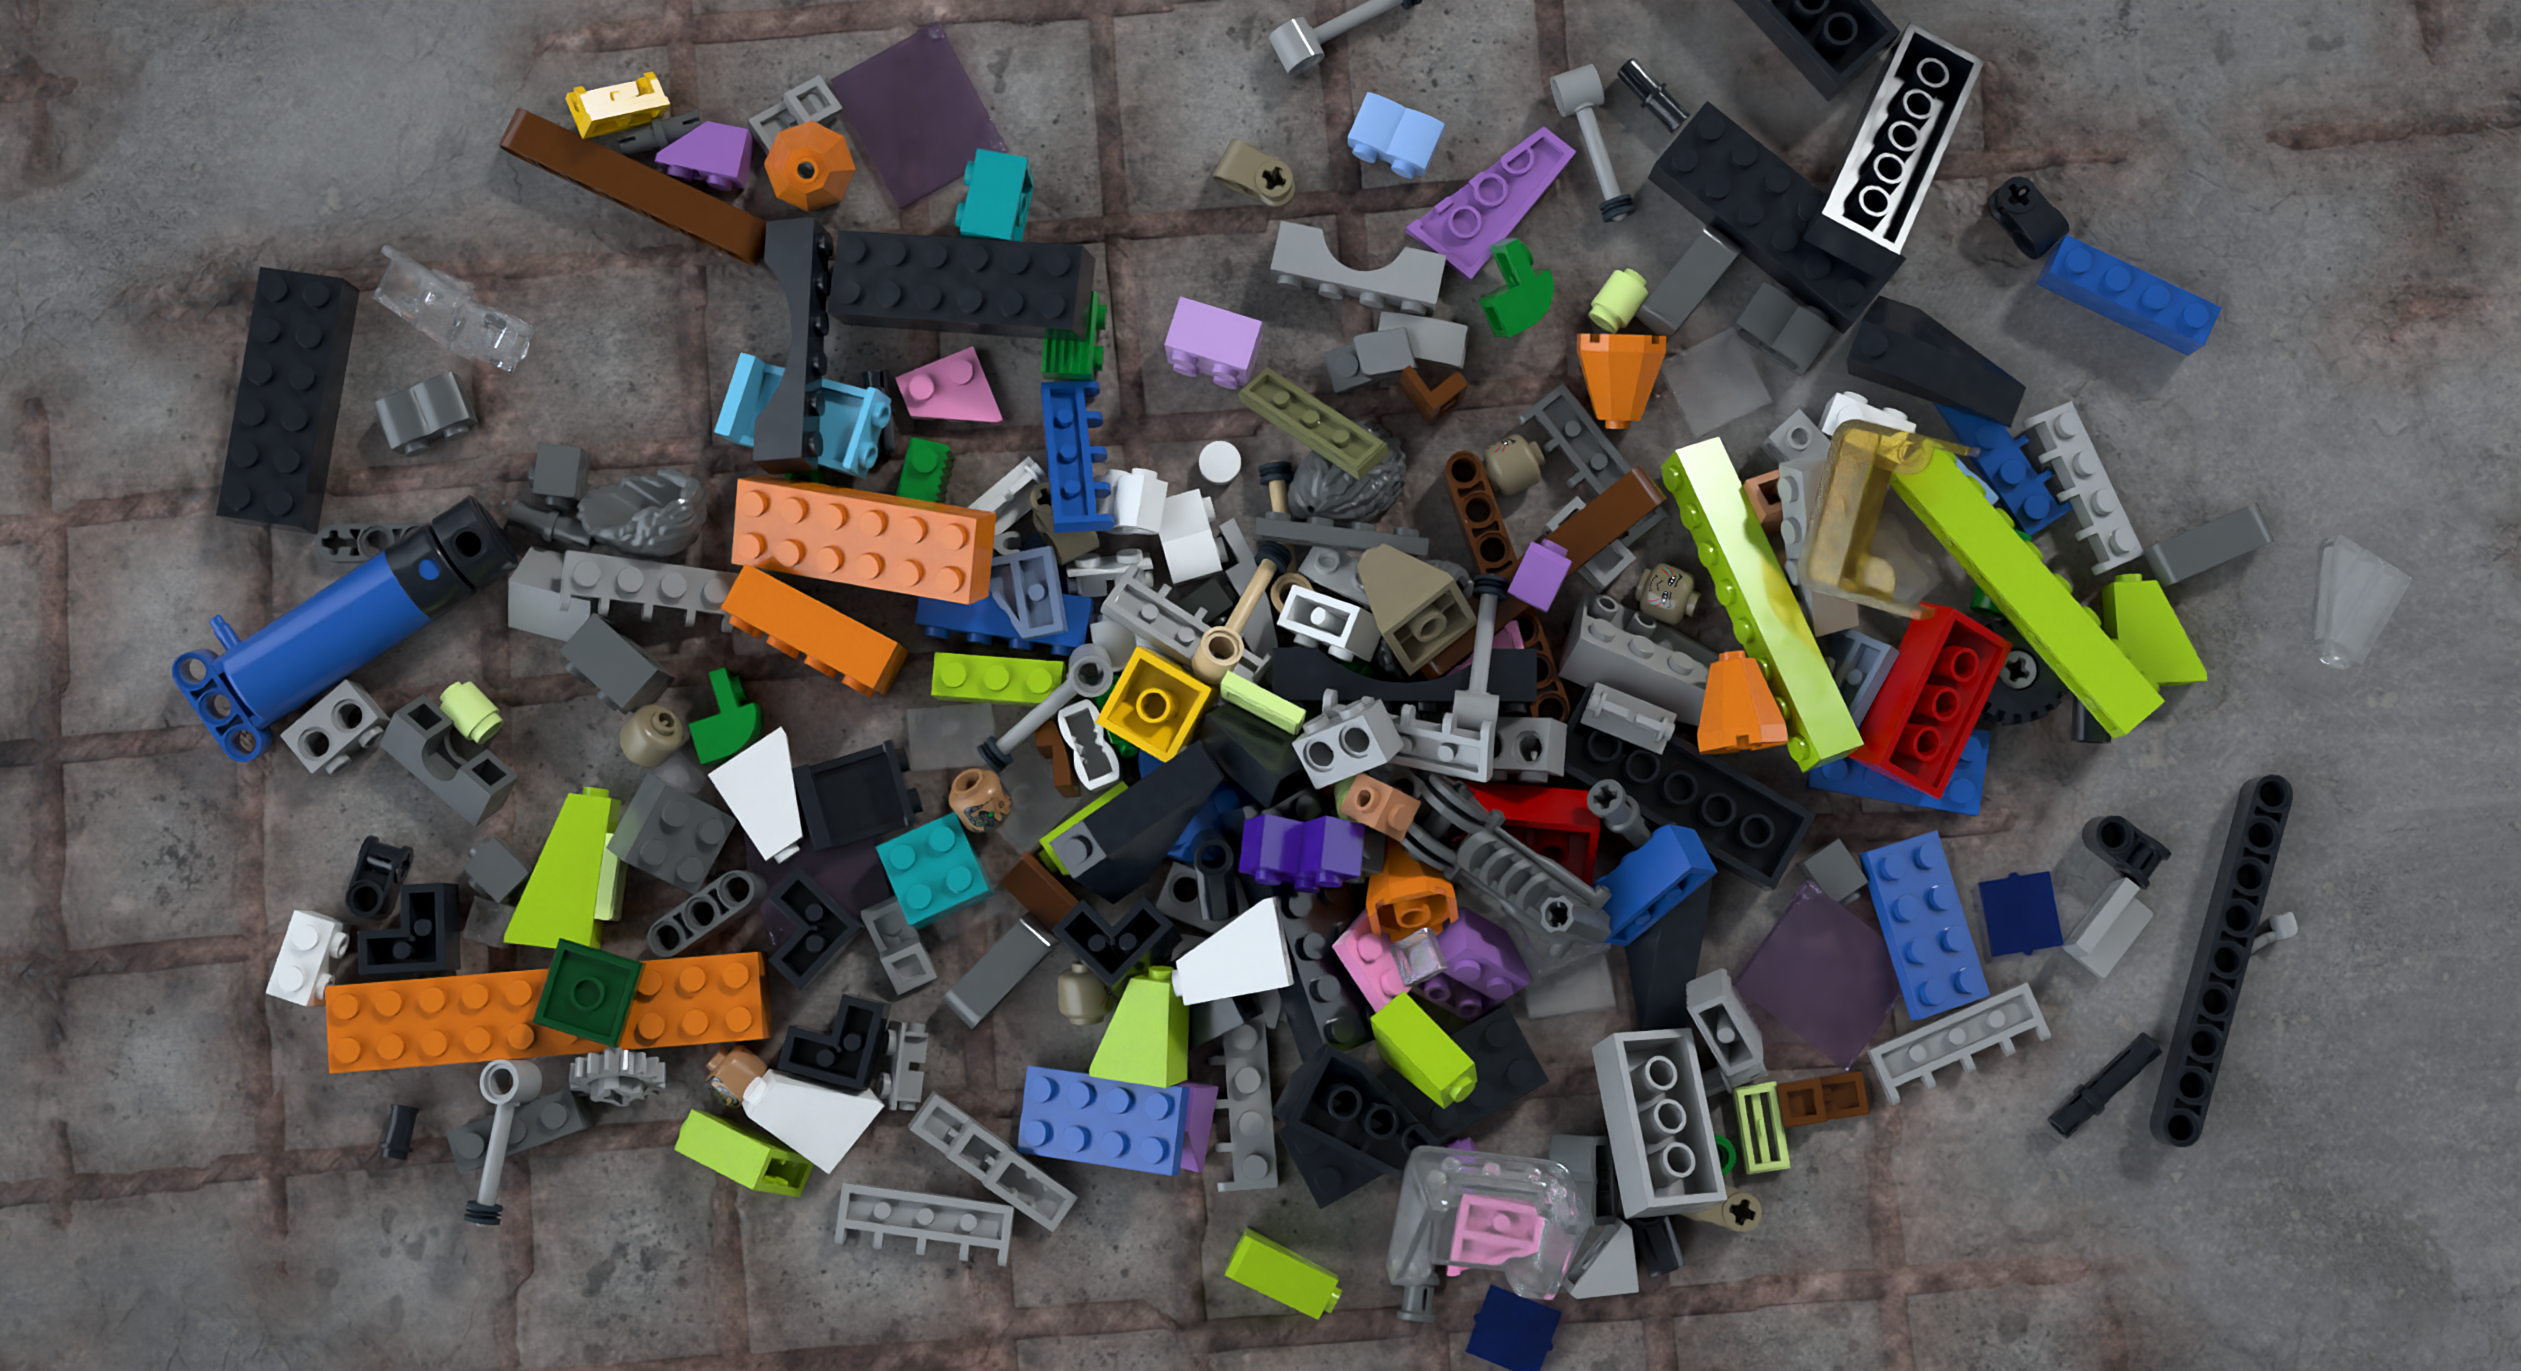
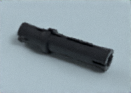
(2092, 1096)

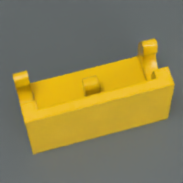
(617, 106)

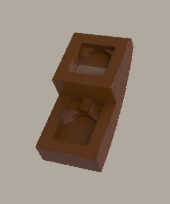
(1053, 746)
(1822, 1098)

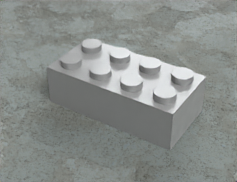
(1658, 1123)

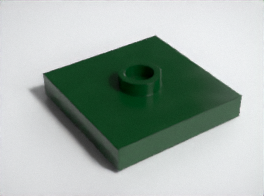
(589, 993)

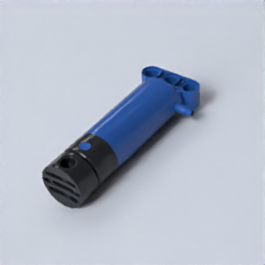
(343, 626)

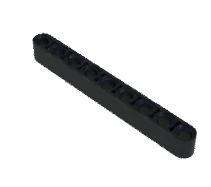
(2205, 975)

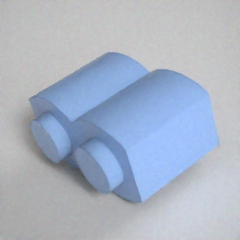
(1395, 136)

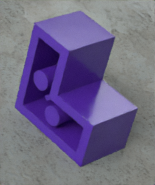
(1302, 853)

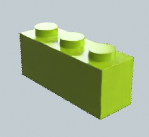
(995, 679)

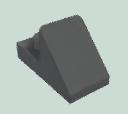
(1370, 359)

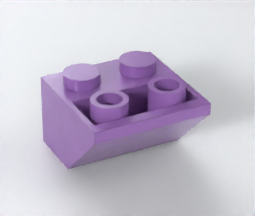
(1480, 965)

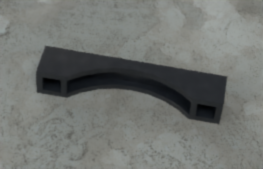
(789, 426)
(1306, 673)

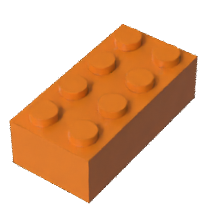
(810, 627)

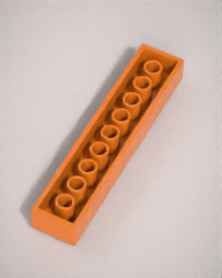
(494, 1012)

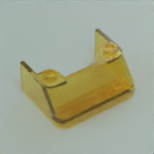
(1848, 510)

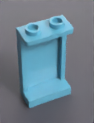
(847, 428)

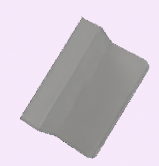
(2108, 928)

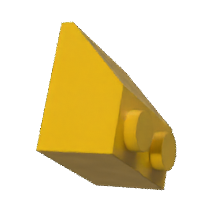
(1157, 704)

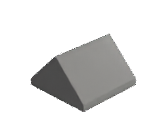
(536, 594)
(1606, 1265)

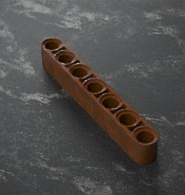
(635, 187)
(1494, 531)
(1582, 536)

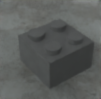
(615, 664)
(671, 833)

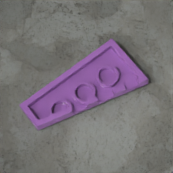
(1492, 203)

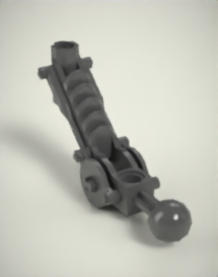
(1524, 882)

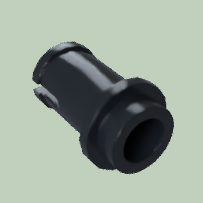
(399, 1132)

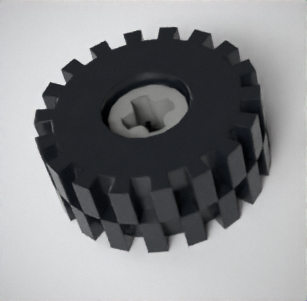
(2027, 696)

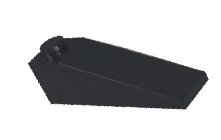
(1922, 358)

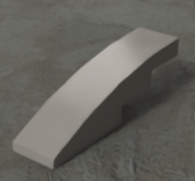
(1259, 629)
(992, 1161)

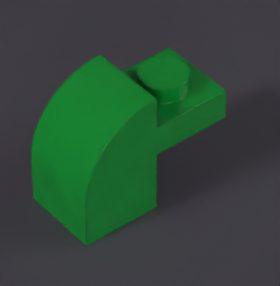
(1525, 294)
(734, 729)

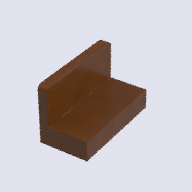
(1433, 403)
(1039, 890)

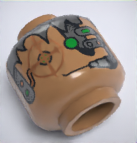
(980, 800)
(732, 1073)

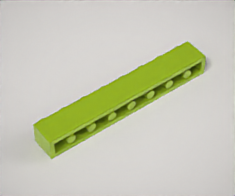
(2029, 594)
(1760, 603)

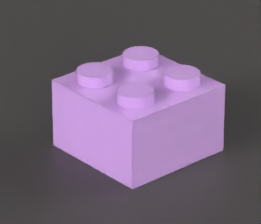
(1213, 343)

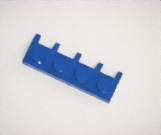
(1071, 456)
(2007, 470)

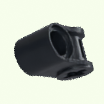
(2031, 220)
(2132, 851)
(378, 875)

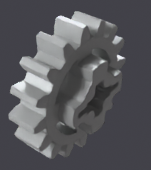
(617, 1076)

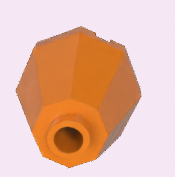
(822, 149)
(1620, 374)
(1738, 708)
(1408, 896)

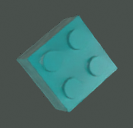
(996, 197)
(935, 871)

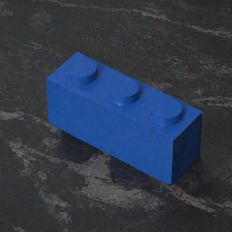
(1654, 881)

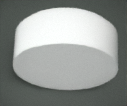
(1220, 463)

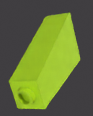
(567, 875)

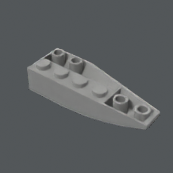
(1636, 657)

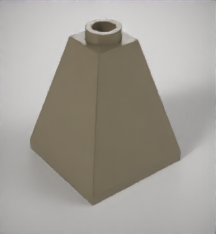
(1413, 605)

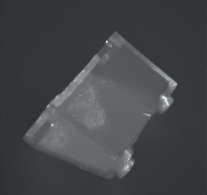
(1489, 1216)

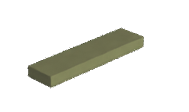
(1313, 423)

